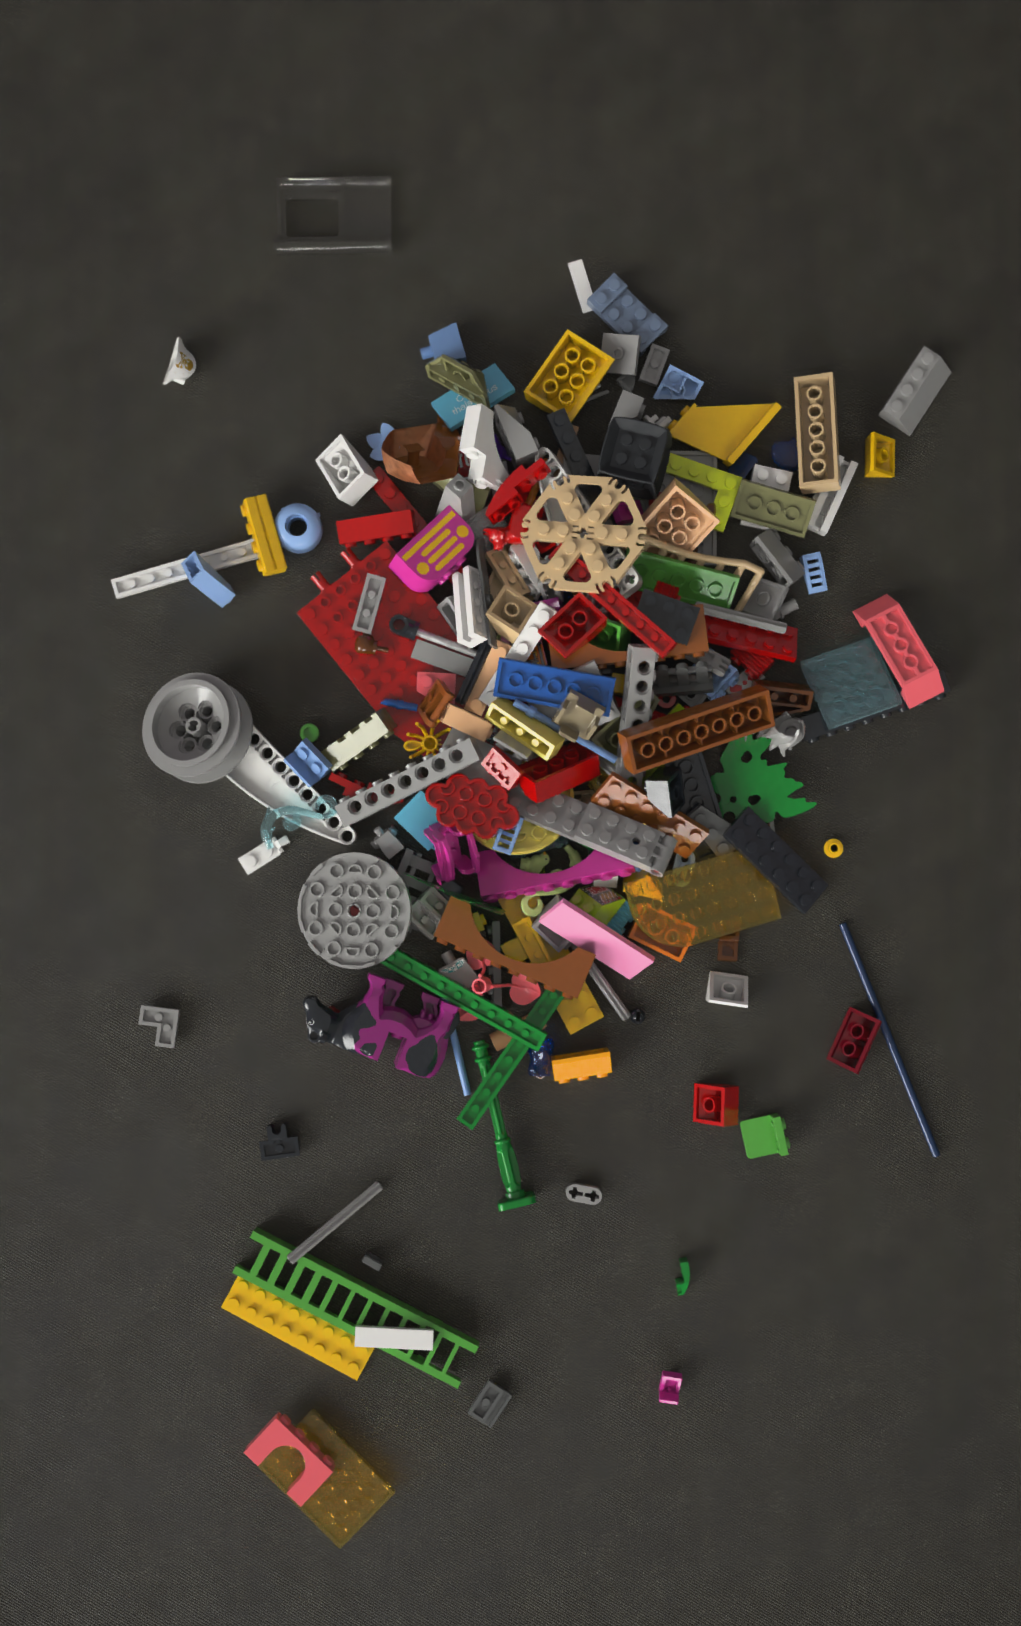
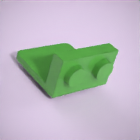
(764, 1136)

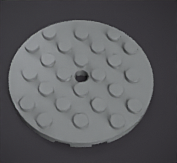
(382, 903)

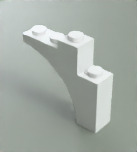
(480, 446)

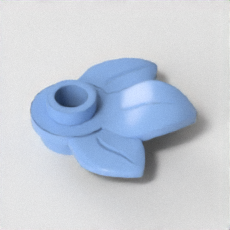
(376, 440)

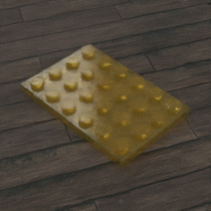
(347, 1495)

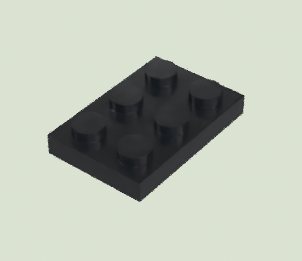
(669, 614)

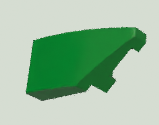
(683, 1282)

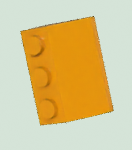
(581, 1065)

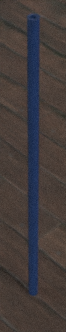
(889, 1039)

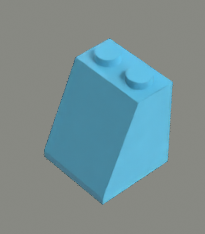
(417, 817)

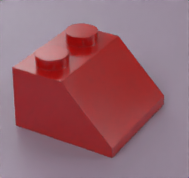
(716, 1104)

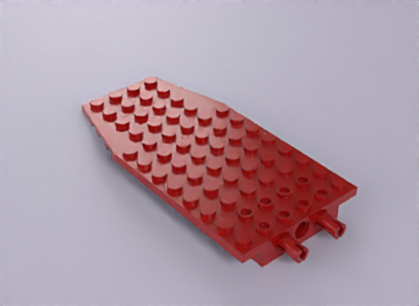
(383, 674)

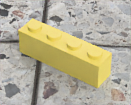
(525, 730)

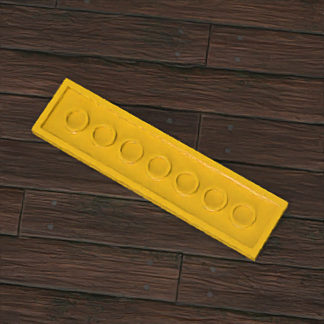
(576, 1012)
(297, 1327)

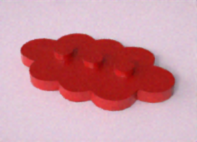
(472, 806)

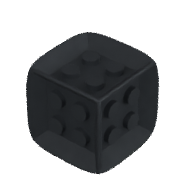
(636, 456)

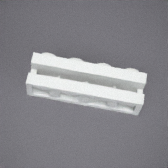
(829, 502)
(469, 607)

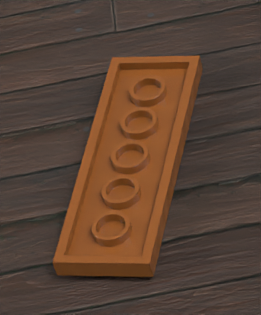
(632, 802)

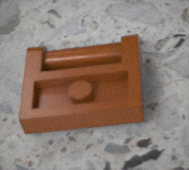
(435, 703)

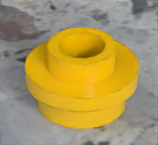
(827, 848)

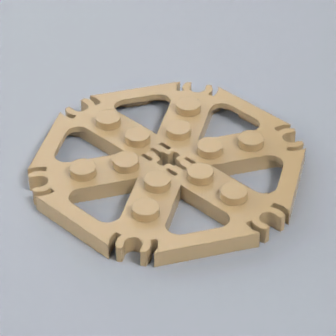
(589, 546)

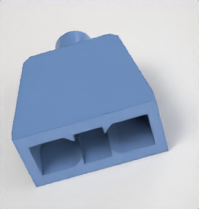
(446, 342)

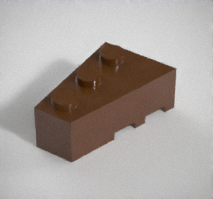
(787, 696)

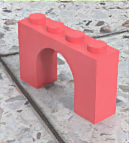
(282, 1433)

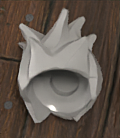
(786, 732)

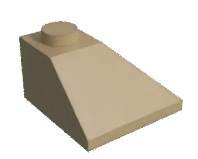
(510, 613)

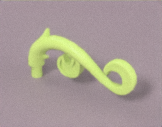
(575, 858)

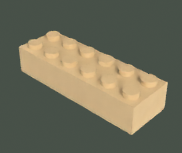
(817, 433)

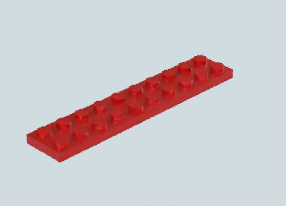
(743, 636)

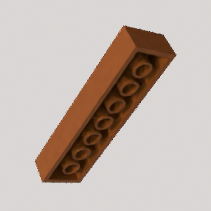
(696, 729)

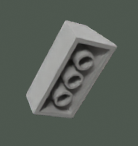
(916, 391)

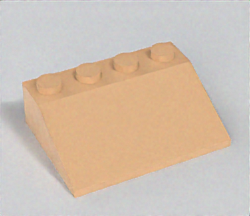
(678, 519)

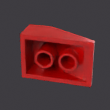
(573, 625)

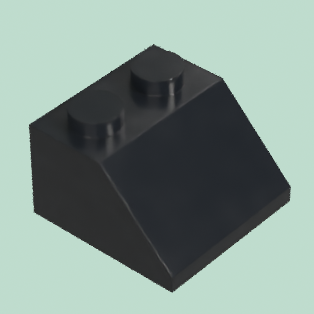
(666, 790)

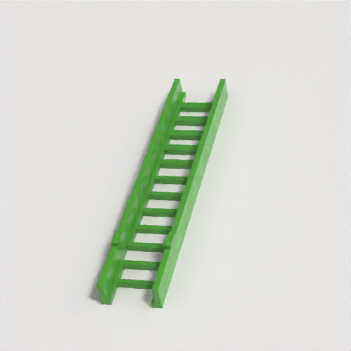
(356, 1286)

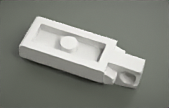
(261, 855)

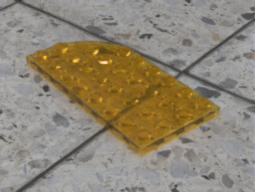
(702, 900)

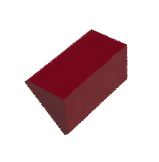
(854, 1040)

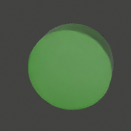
(310, 732)

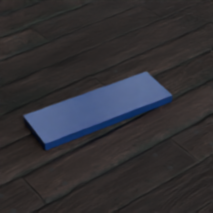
(550, 684)

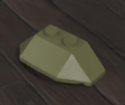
(459, 378)

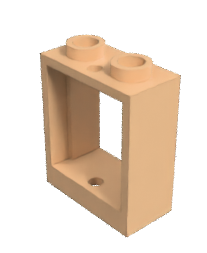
(466, 722)

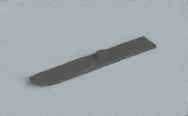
(485, 589)

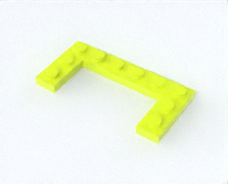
(721, 481)

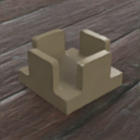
(578, 716)

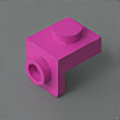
(670, 1387)

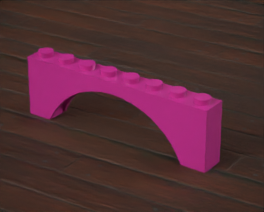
(502, 880)

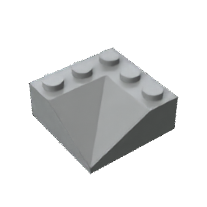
(515, 436)

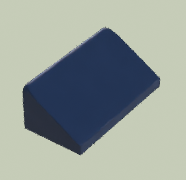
(743, 465)

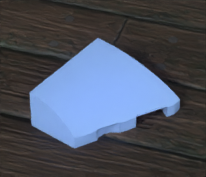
(678, 385)

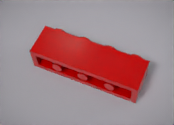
(377, 527)

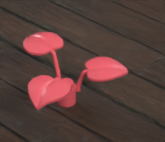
(521, 991)

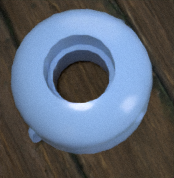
(306, 541)

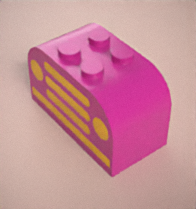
(434, 552)

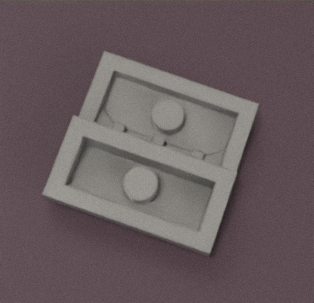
(428, 911)

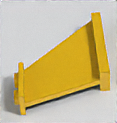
(722, 429)

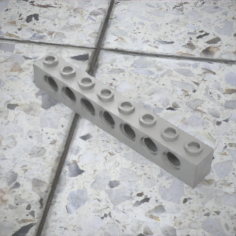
(635, 655)
(471, 755)

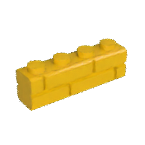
(264, 535)

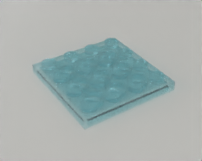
(850, 683)

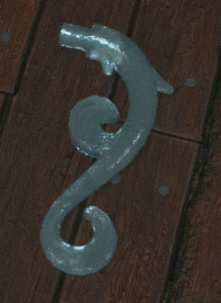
(270, 817)

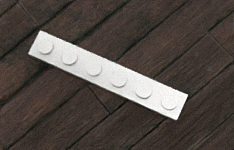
(523, 644)

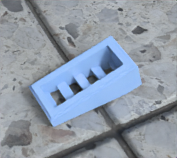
(819, 564)
(514, 837)

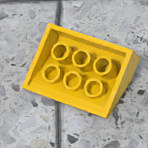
(568, 376)

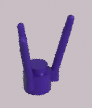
(502, 451)

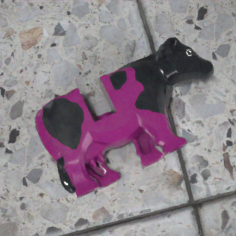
(366, 1025)

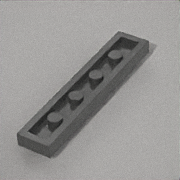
(493, 933)

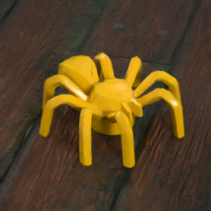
(429, 742)

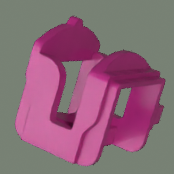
(449, 853)

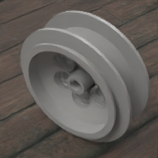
(171, 715)

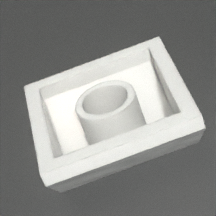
(727, 989)

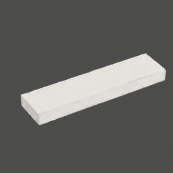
(394, 1337)

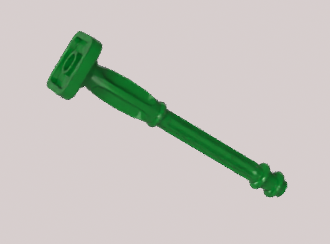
(506, 1156)

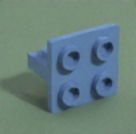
(308, 763)

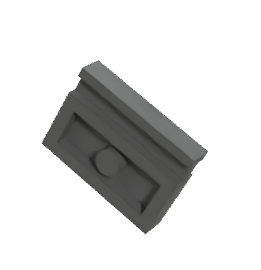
(489, 1403)

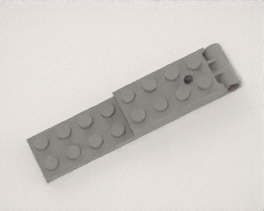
(598, 829)

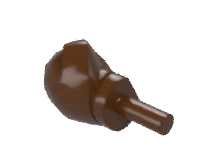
(367, 645)

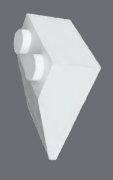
(346, 471)
(770, 477)

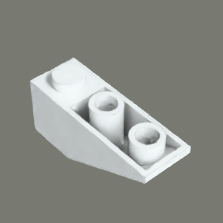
(522, 562)

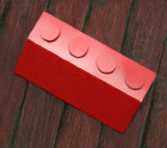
(564, 771)

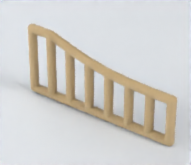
(702, 558)

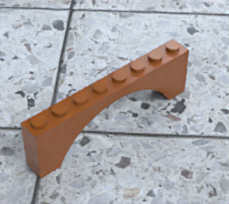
(696, 646)
(562, 974)

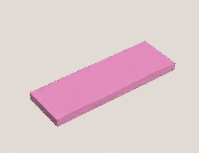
(596, 938)

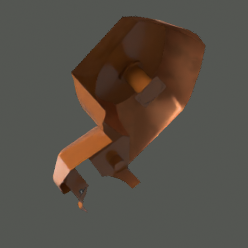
(424, 454)

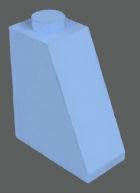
(207, 579)

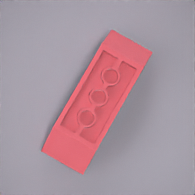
(901, 649)

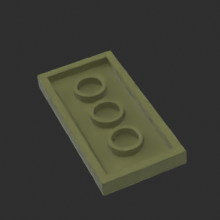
(773, 508)

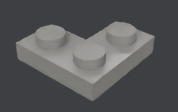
(166, 1022)

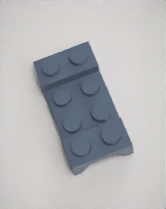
(625, 312)

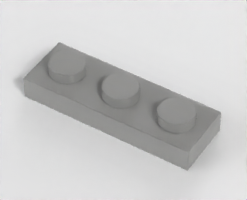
(369, 603)

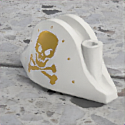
(181, 364)

